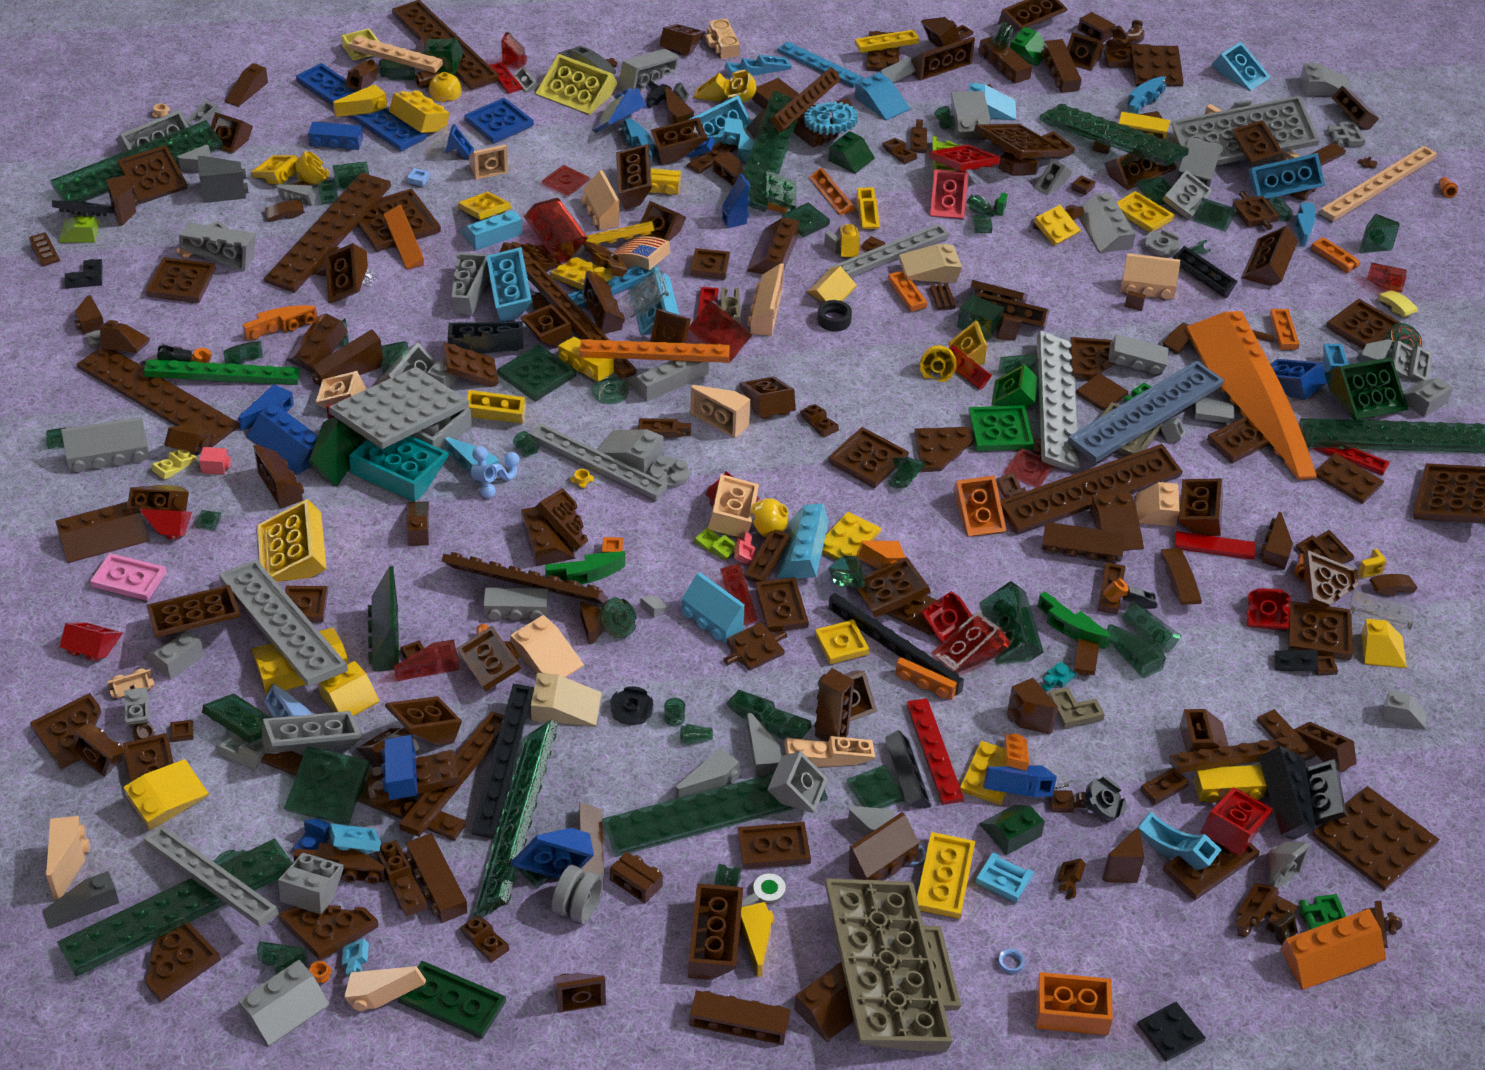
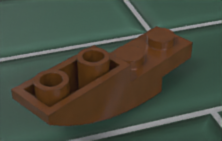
(356, 864)
(401, 879)

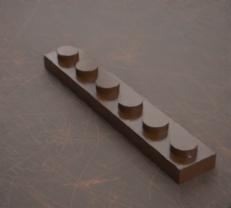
(1227, 755)

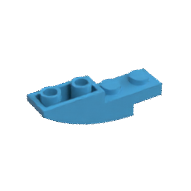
(1145, 94)
(637, 136)

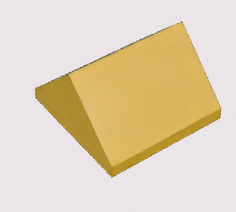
(833, 285)
(971, 343)

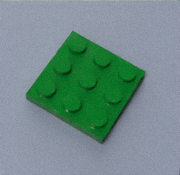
(1000, 428)

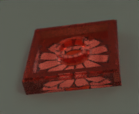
(566, 180)
(1029, 468)

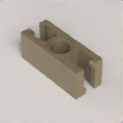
(731, 304)

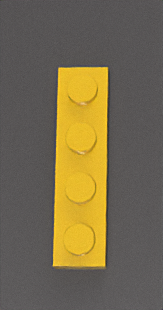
(885, 41)
(625, 232)

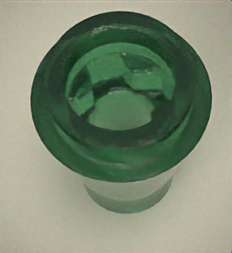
(694, 734)

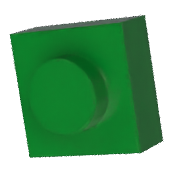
(1000, 204)

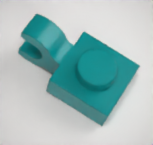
(1058, 675)

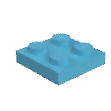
(355, 837)

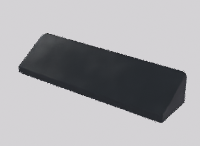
(1205, 271)
(907, 770)

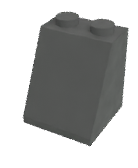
(221, 179)

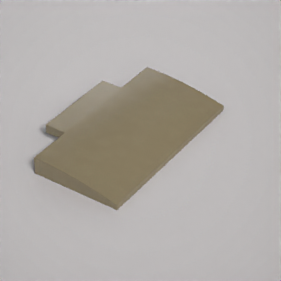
(892, 965)

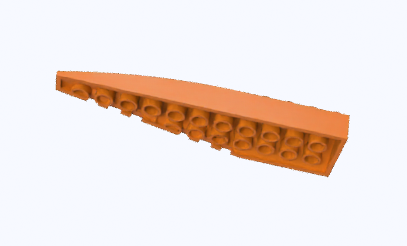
(1235, 355)

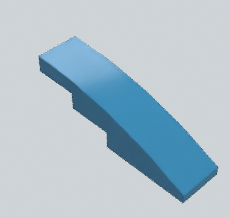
(763, 65)

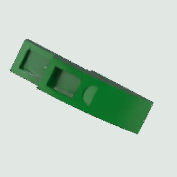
(592, 569)
(1072, 624)

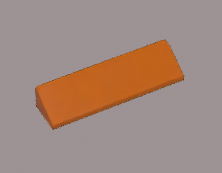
(833, 191)
(404, 238)

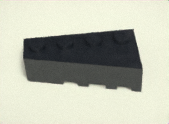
(487, 336)
(1288, 791)

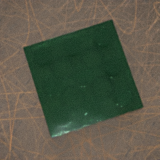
(536, 372)
(327, 785)

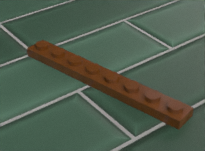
(467, 759)

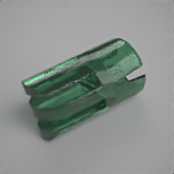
(1003, 34)

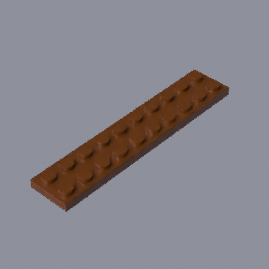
(423, 22)
(327, 232)
(156, 393)
(1075, 492)

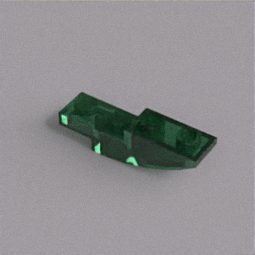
(772, 719)

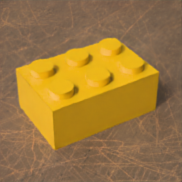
(419, 111)

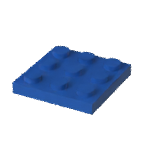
(498, 120)

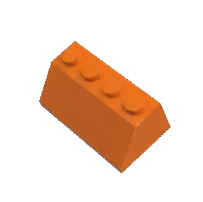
(1334, 949)

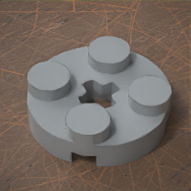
(1155, 245)
(679, 470)

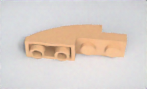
(835, 752)

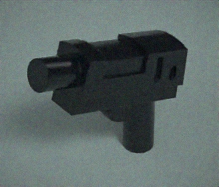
(657, 93)

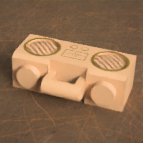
(722, 38)

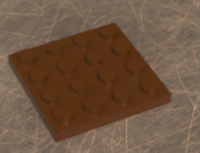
(1019, 141)
(419, 217)
(1451, 494)
(1376, 838)

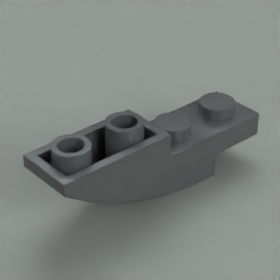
(588, 57)

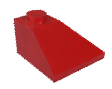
(168, 522)

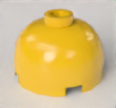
(740, 84)
(444, 87)
(310, 168)
(939, 360)
(769, 516)

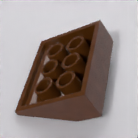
(192, 611)

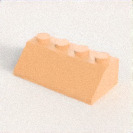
(766, 302)

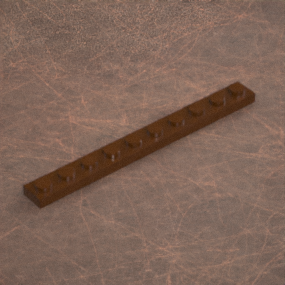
(805, 99)
(568, 308)
(443, 823)

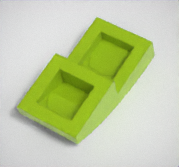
(719, 546)

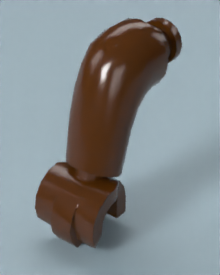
(1133, 36)

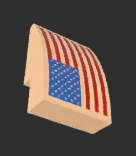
(643, 251)

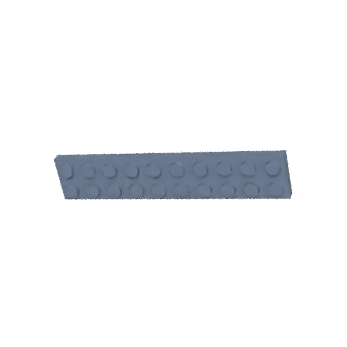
(1145, 411)

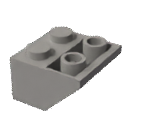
(310, 883)

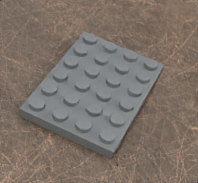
(398, 407)

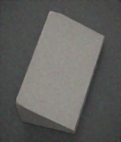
(526, 80)

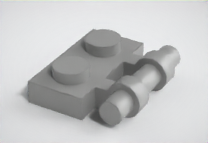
(1350, 134)

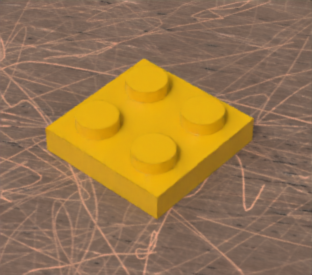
(1057, 225)
(841, 642)

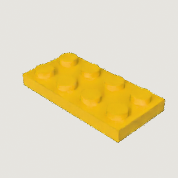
(945, 875)

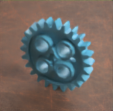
(843, 118)

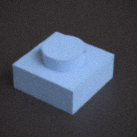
(418, 177)

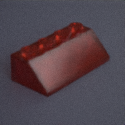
(556, 228)

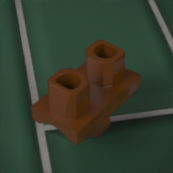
(1390, 923)

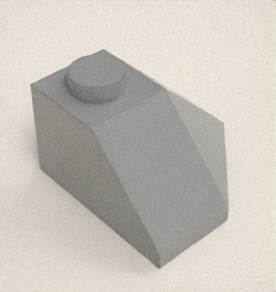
(1285, 862)

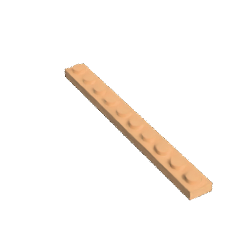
(1378, 183)

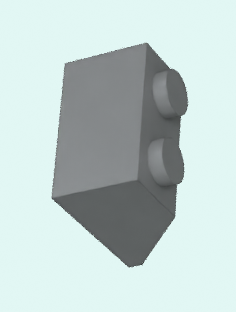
(1428, 396)
(176, 654)
(797, 782)

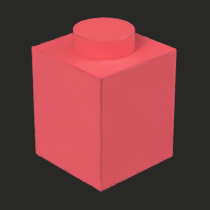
(214, 460)

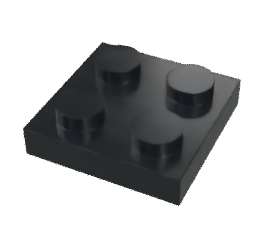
(1171, 1031)

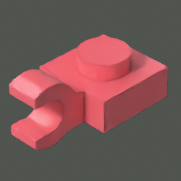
(744, 550)

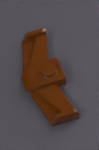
(606, 259)

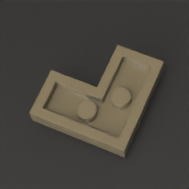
(1073, 713)

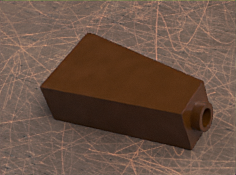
(359, 355)

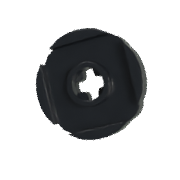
(631, 716)
(1105, 809)

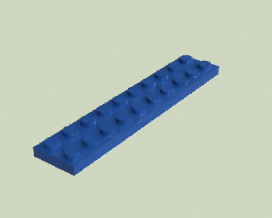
(383, 123)

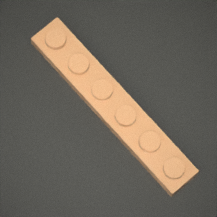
(395, 54)

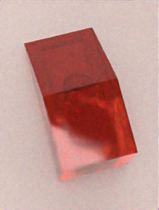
(512, 52)
(1387, 277)

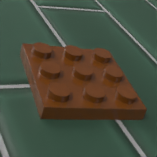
(1155, 62)
(153, 174)
(181, 280)
(1362, 323)
(867, 457)
(892, 587)
(1320, 630)

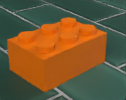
(1074, 1003)

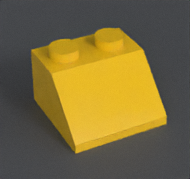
(349, 691)

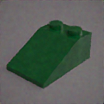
(333, 449)

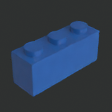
(335, 135)
(399, 767)

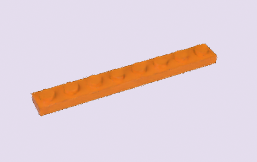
(654, 351)

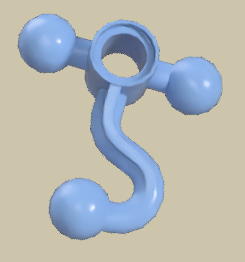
(488, 472)

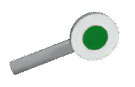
(767, 889)

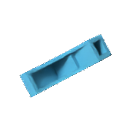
(735, 135)
(1195, 849)

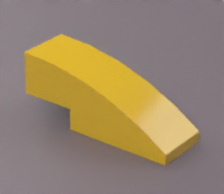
(867, 208)

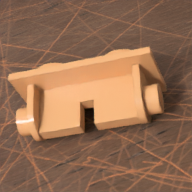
(138, 679)

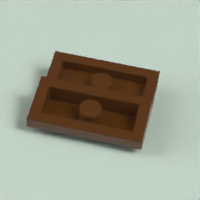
(1328, 546)

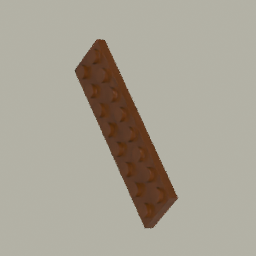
(531, 579)

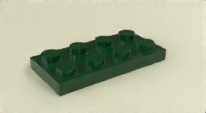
(454, 1000)

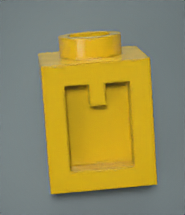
(1372, 566)

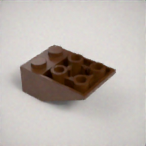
(534, 252)

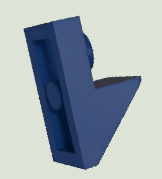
(458, 141)
(315, 833)

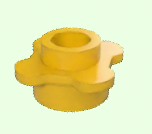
(582, 478)

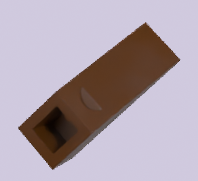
(158, 497)
(1278, 543)

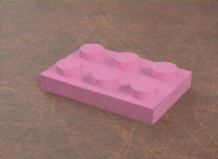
(128, 577)

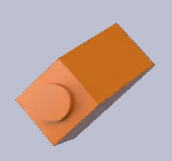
(880, 553)

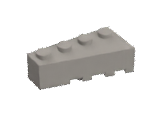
(645, 68)
(219, 244)
(469, 281)

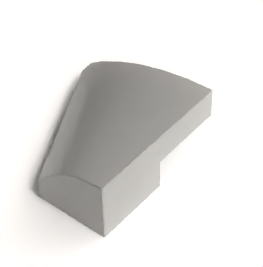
(248, 754)

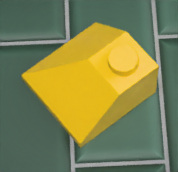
(1382, 644)

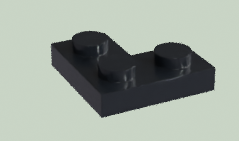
(91, 275)

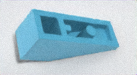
(463, 452)

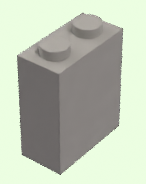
(1200, 160)

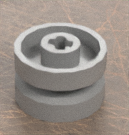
(577, 894)

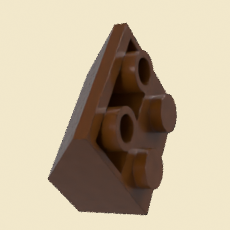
(1201, 730)

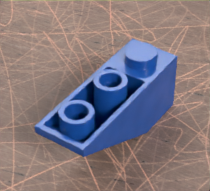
(736, 204)
(274, 395)
(1034, 782)

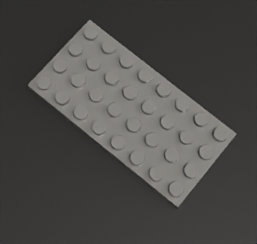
(1284, 118)

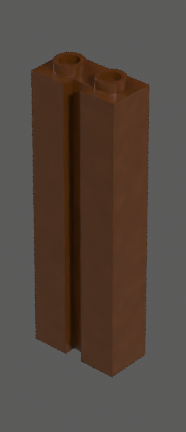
(762, 97)

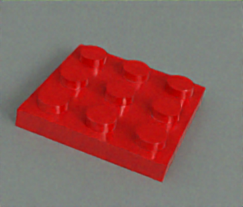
(964, 158)

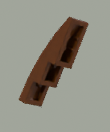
(1181, 576)

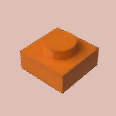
(612, 544)

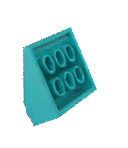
(401, 467)

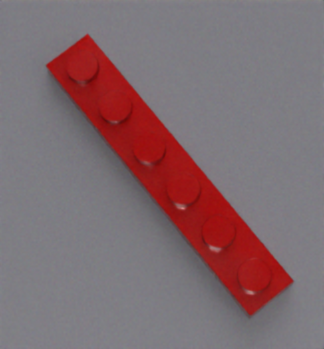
(935, 751)

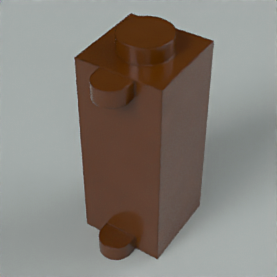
(362, 75)

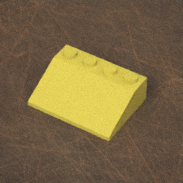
(577, 84)

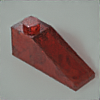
(736, 586)
(431, 660)

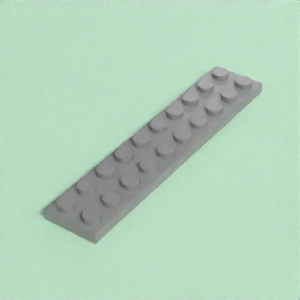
(1057, 402)
(283, 623)

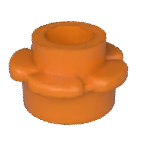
(320, 966)

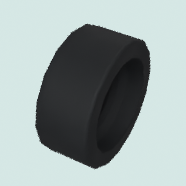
(833, 324)

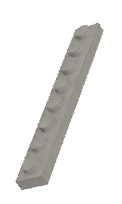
(892, 250)
(598, 462)
(211, 876)

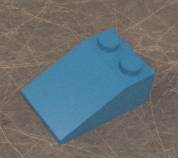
(881, 96)

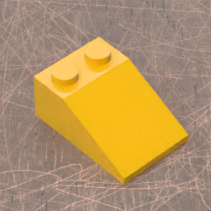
(165, 793)

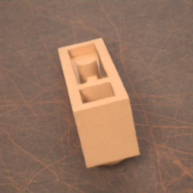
(379, 987)

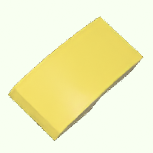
(1399, 303)
(176, 462)

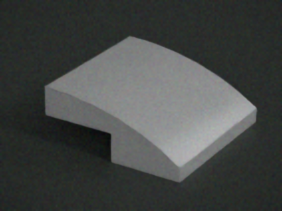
(1411, 362)
(1214, 410)

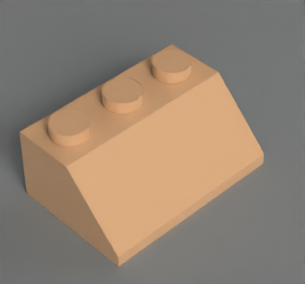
(601, 202)
(1150, 276)

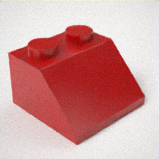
(88, 640)

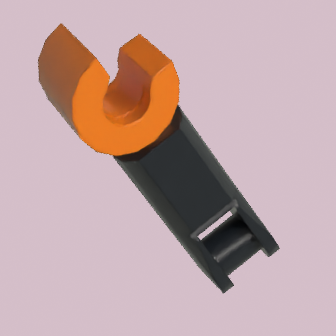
(170, 353)
(1120, 589)

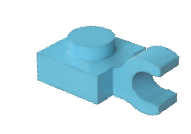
(355, 955)

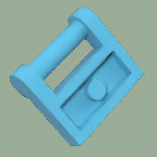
(1002, 881)

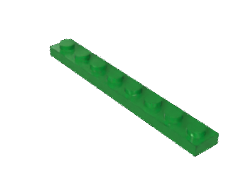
(221, 372)

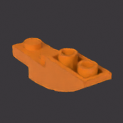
(282, 318)

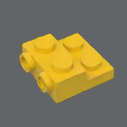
(276, 169)

